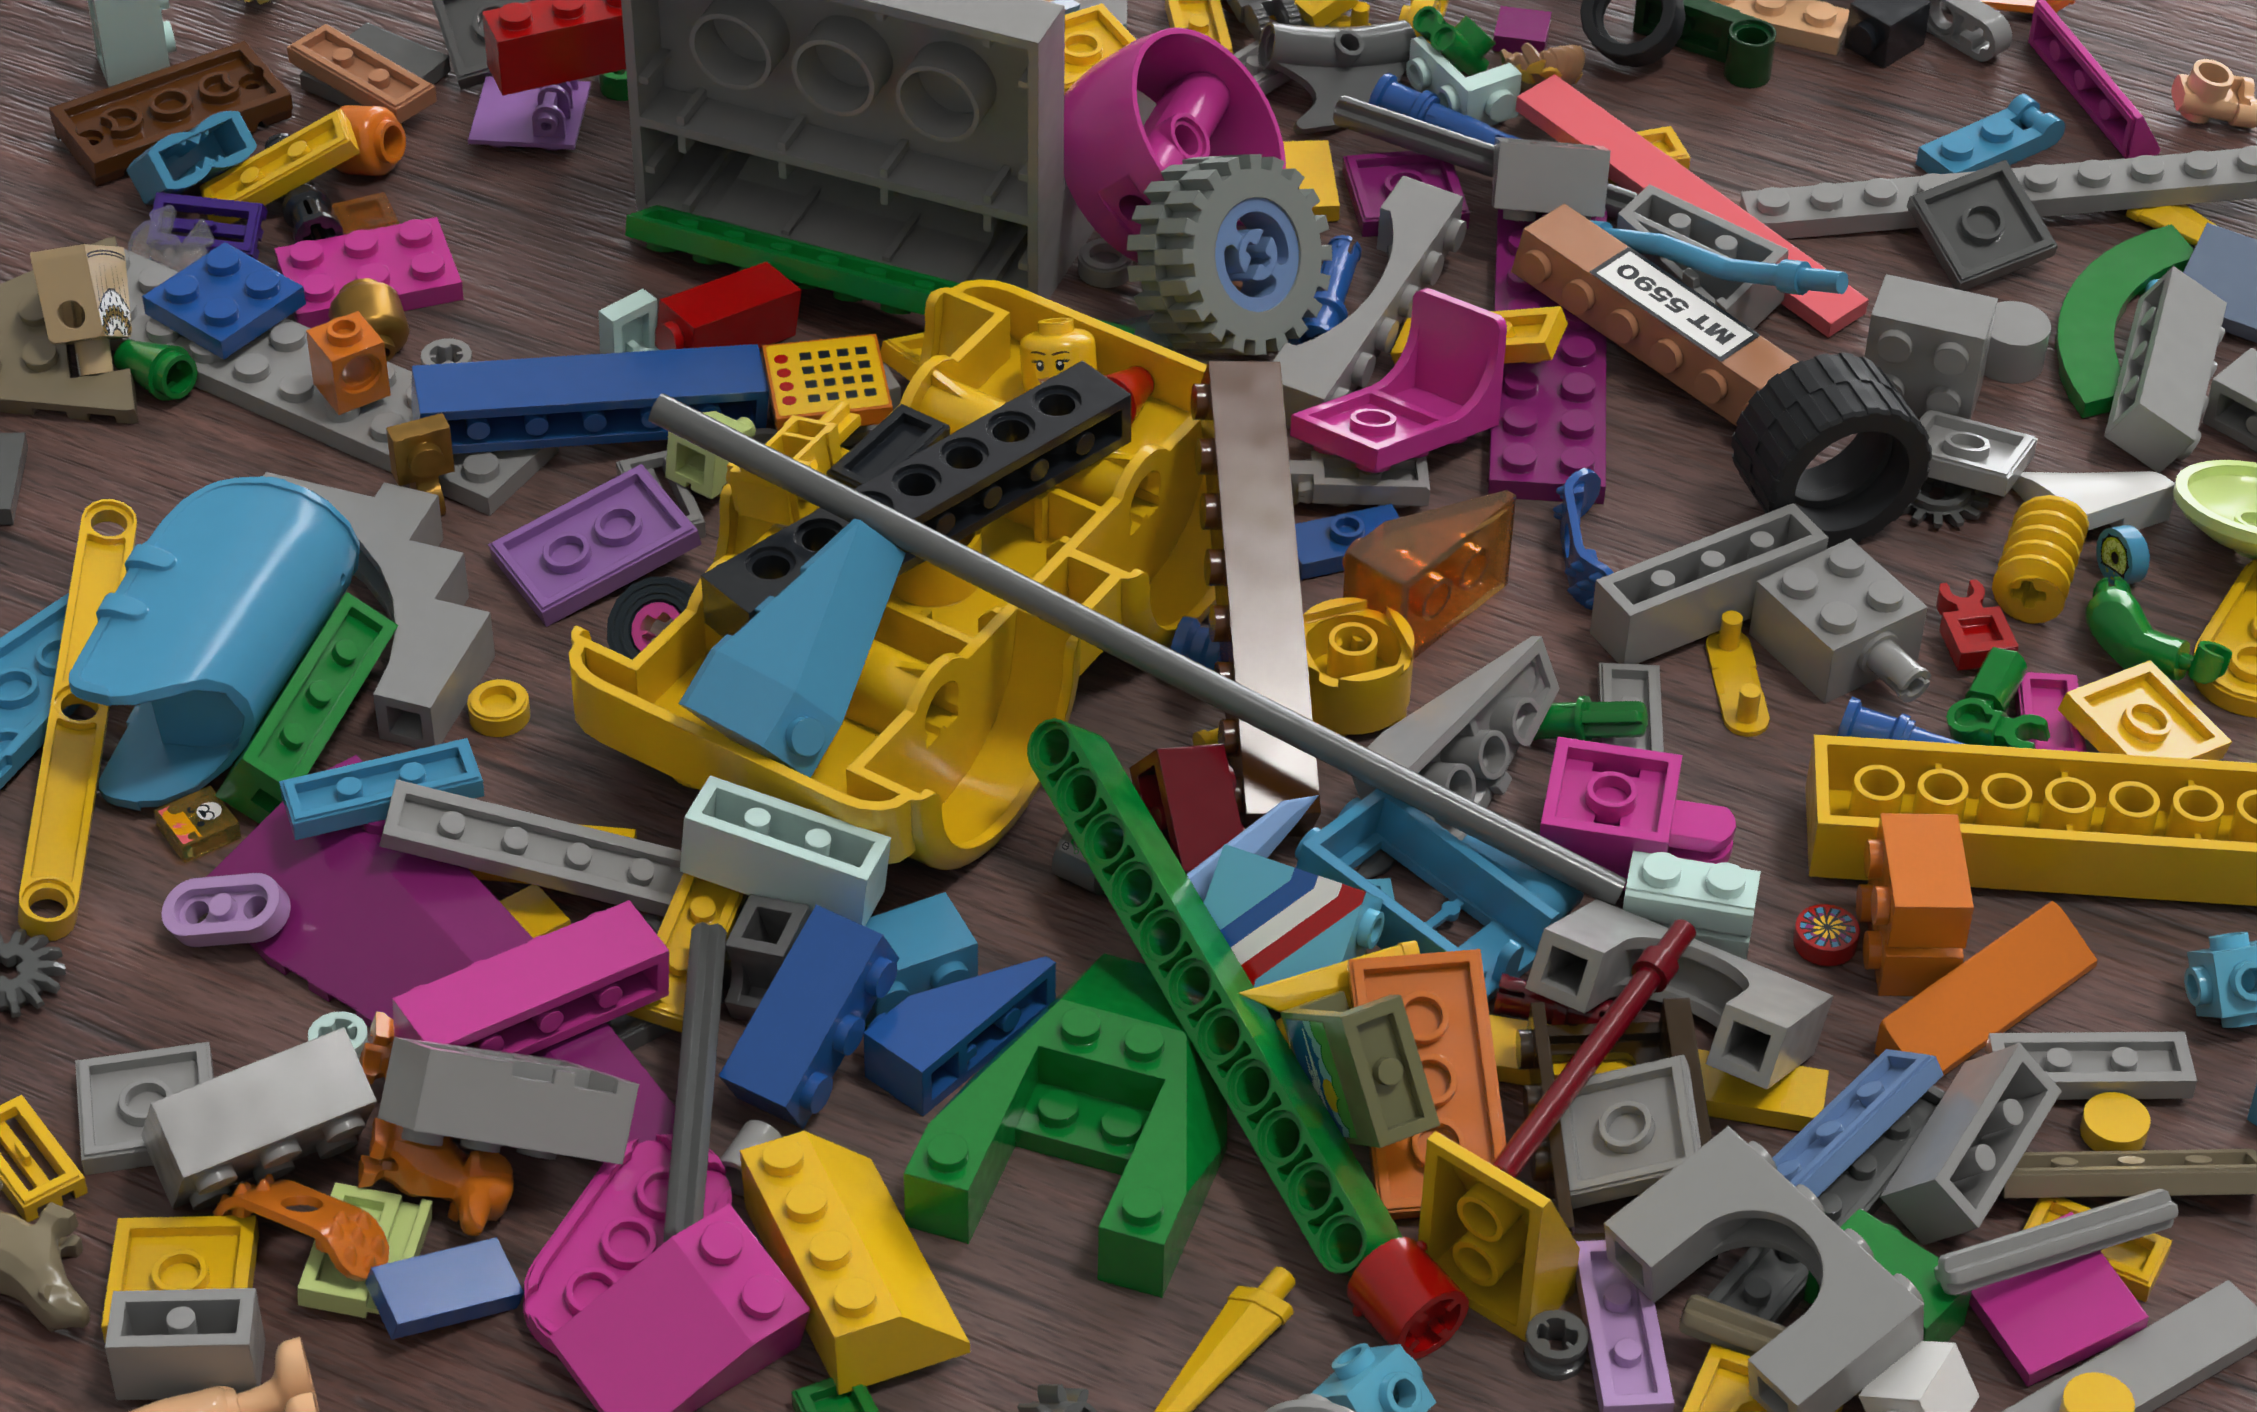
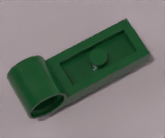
(1721, 35)

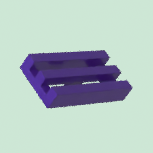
(220, 207)

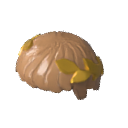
(1536, 67)

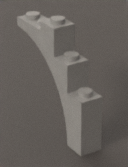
(438, 642)

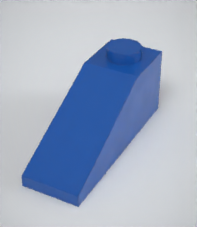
(952, 1031)

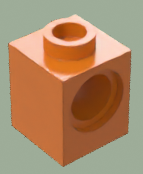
(348, 362)

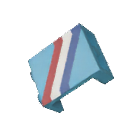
(1288, 918)

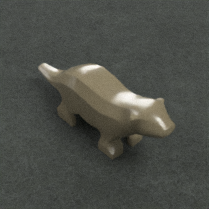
(34, 1268)

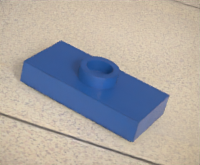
(1326, 540)

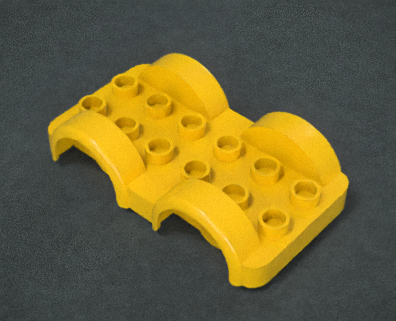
(953, 671)

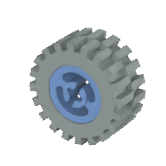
(1195, 251)

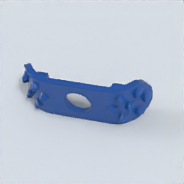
(1581, 564)

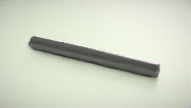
(1438, 142)
(695, 1079)

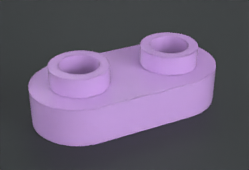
(231, 909)

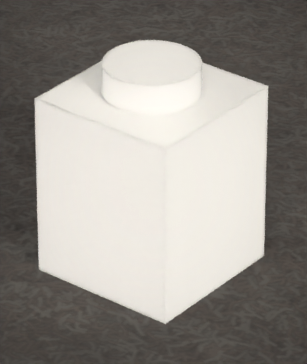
(1923, 1380)

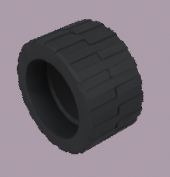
(1810, 410)

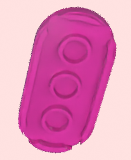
(608, 1233)

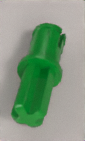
(1594, 720)

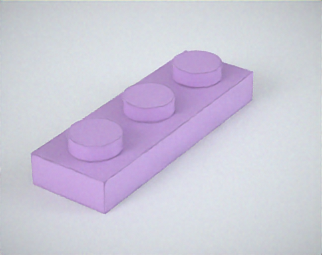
(1623, 1337)

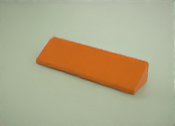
(1990, 990)

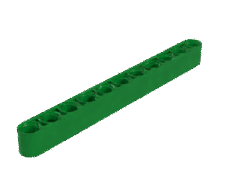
(1203, 984)

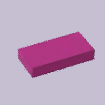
(2041, 696)

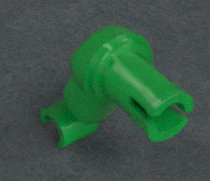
(2130, 640)

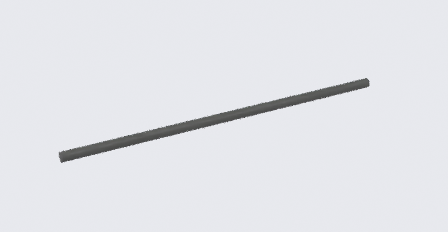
(1139, 651)

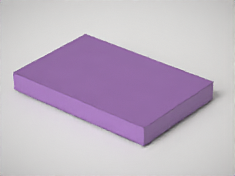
(594, 544)

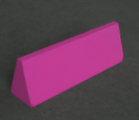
(2090, 84)

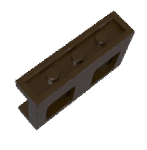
(1639, 1044)

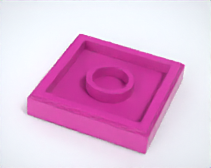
(2058, 1314)

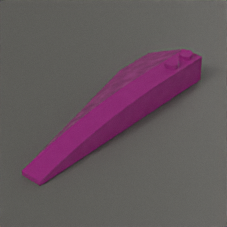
(389, 920)

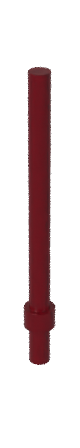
(1650, 975)

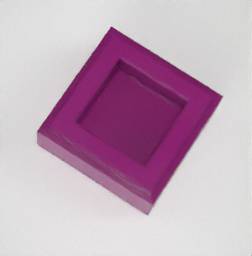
(1519, 27)

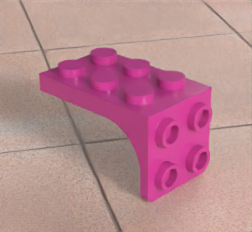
(1432, 397)

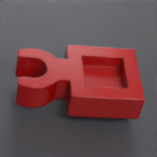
(1970, 628)

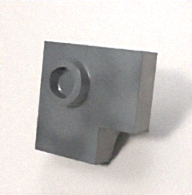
(758, 949)

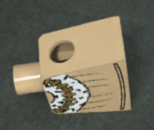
(84, 301)

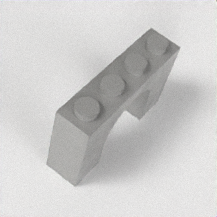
(1761, 1017)
(1736, 1199)

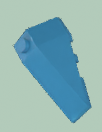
(797, 662)

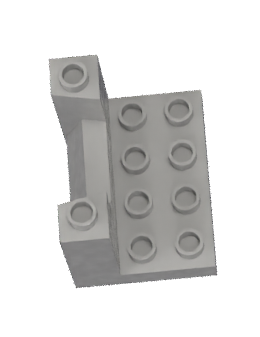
(864, 128)

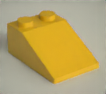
(1494, 1237)

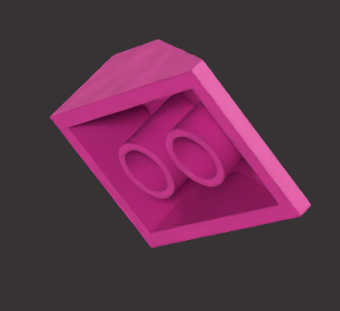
(684, 1322)

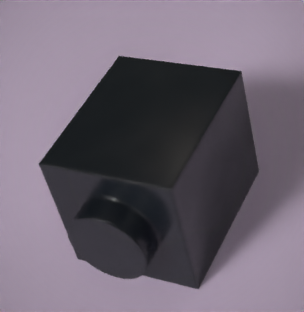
(1886, 29)

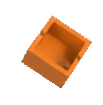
(1914, 901)

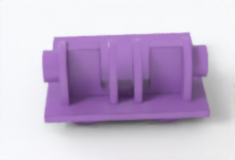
(531, 118)

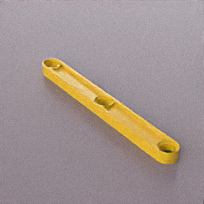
(72, 747)

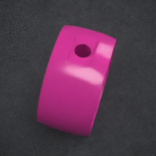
(1201, 110)

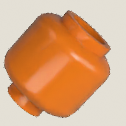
(378, 139)

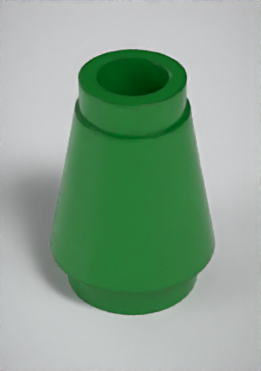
(158, 367)

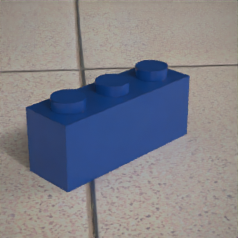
(810, 1017)

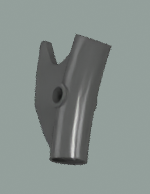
(1334, 62)

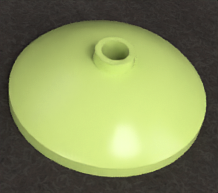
(2221, 502)

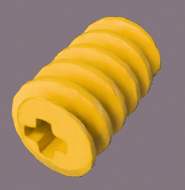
(2040, 558)

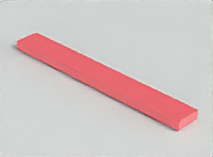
(1637, 163)

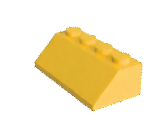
(849, 1260)

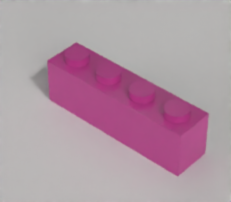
(543, 987)

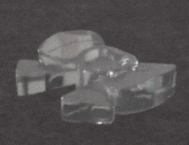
(155, 242)

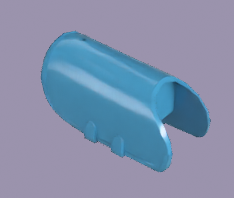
(211, 630)

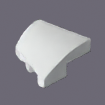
(2106, 497)

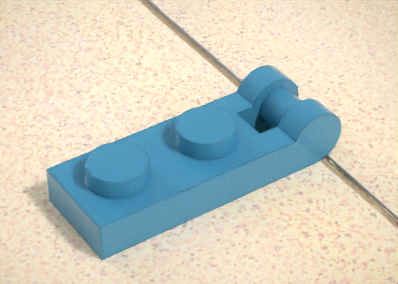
(1993, 139)

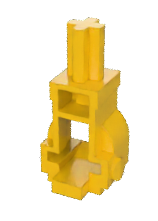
(805, 440)

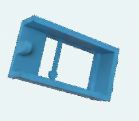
(1508, 910)

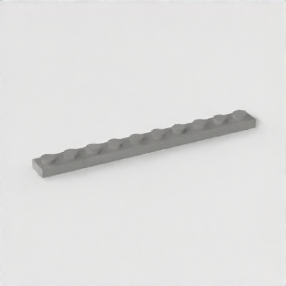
(2051, 188)

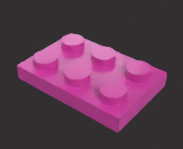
(404, 256)

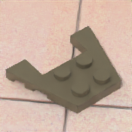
(40, 373)

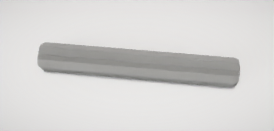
(2055, 1241)

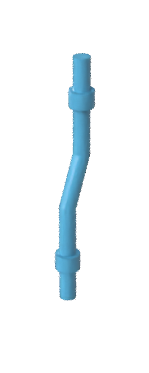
(1787, 276)

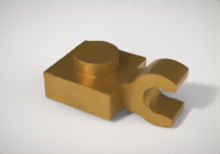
(421, 453)

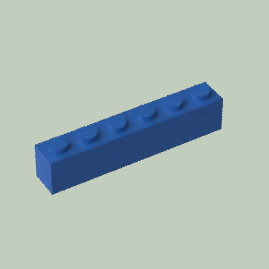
(585, 396)

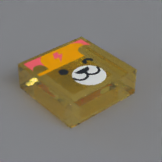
(197, 824)

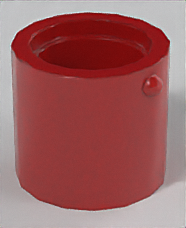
(1407, 1297)

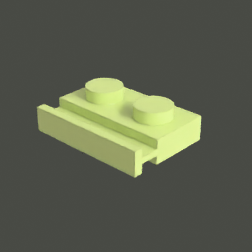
(405, 1232)

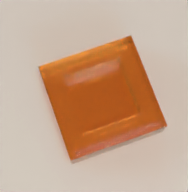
(365, 213)

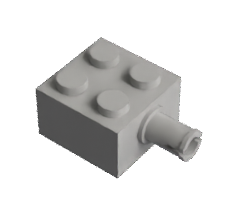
(1842, 624)

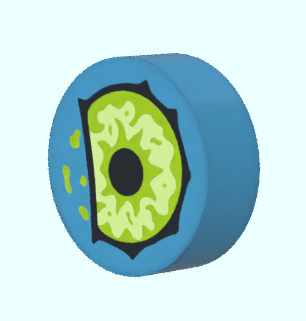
(2123, 554)

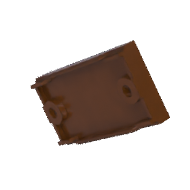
(125, 120)

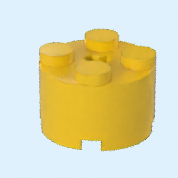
(1358, 665)

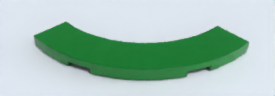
(2095, 306)

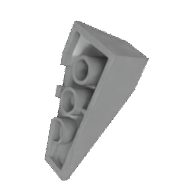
(1475, 727)

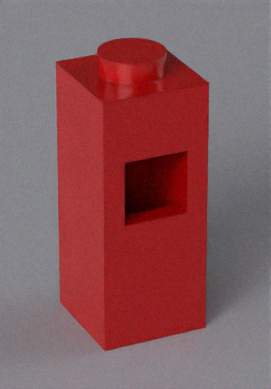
(733, 310)

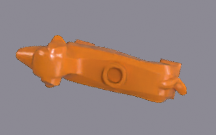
(473, 1182)

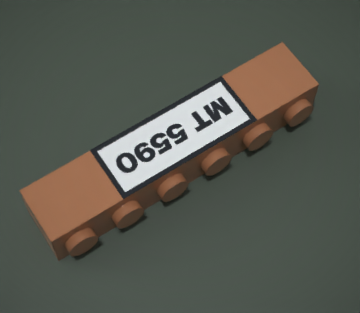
(1647, 311)

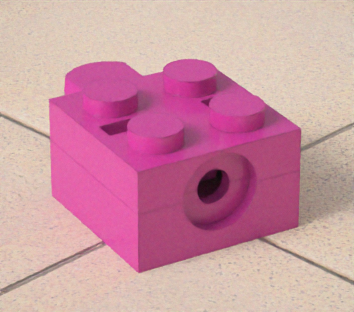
(1625, 800)

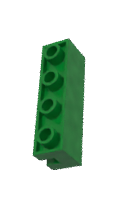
(307, 707)

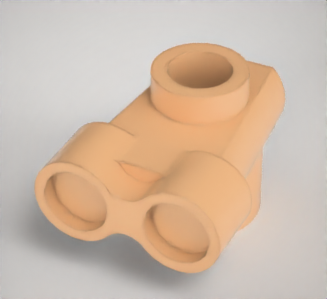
(2215, 94)

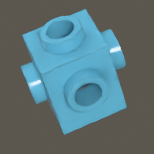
(2224, 980)
(1377, 1381)

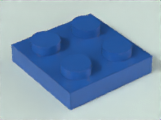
(224, 300)

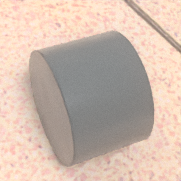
(2017, 343)

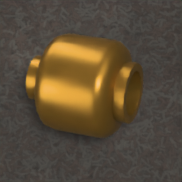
(378, 306)

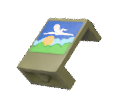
(1363, 1067)

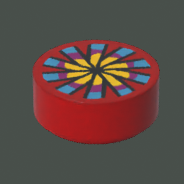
(1826, 935)

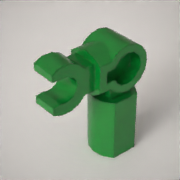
(1982, 715)

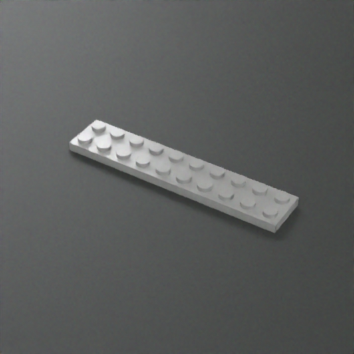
(276, 382)

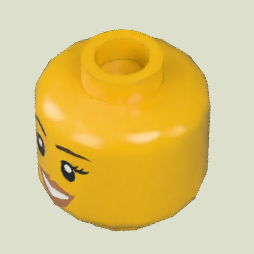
(1054, 350)

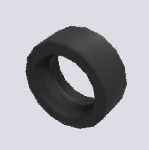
(1635, 54)

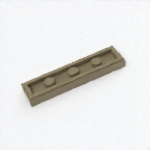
(2133, 1173)

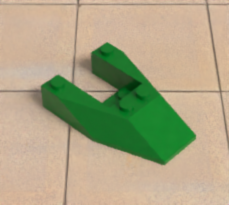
(1097, 1084)

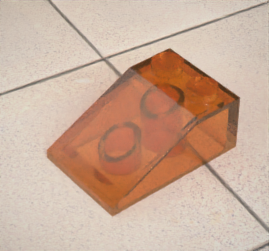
(1434, 564)

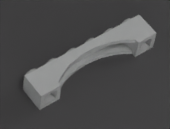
(1417, 233)

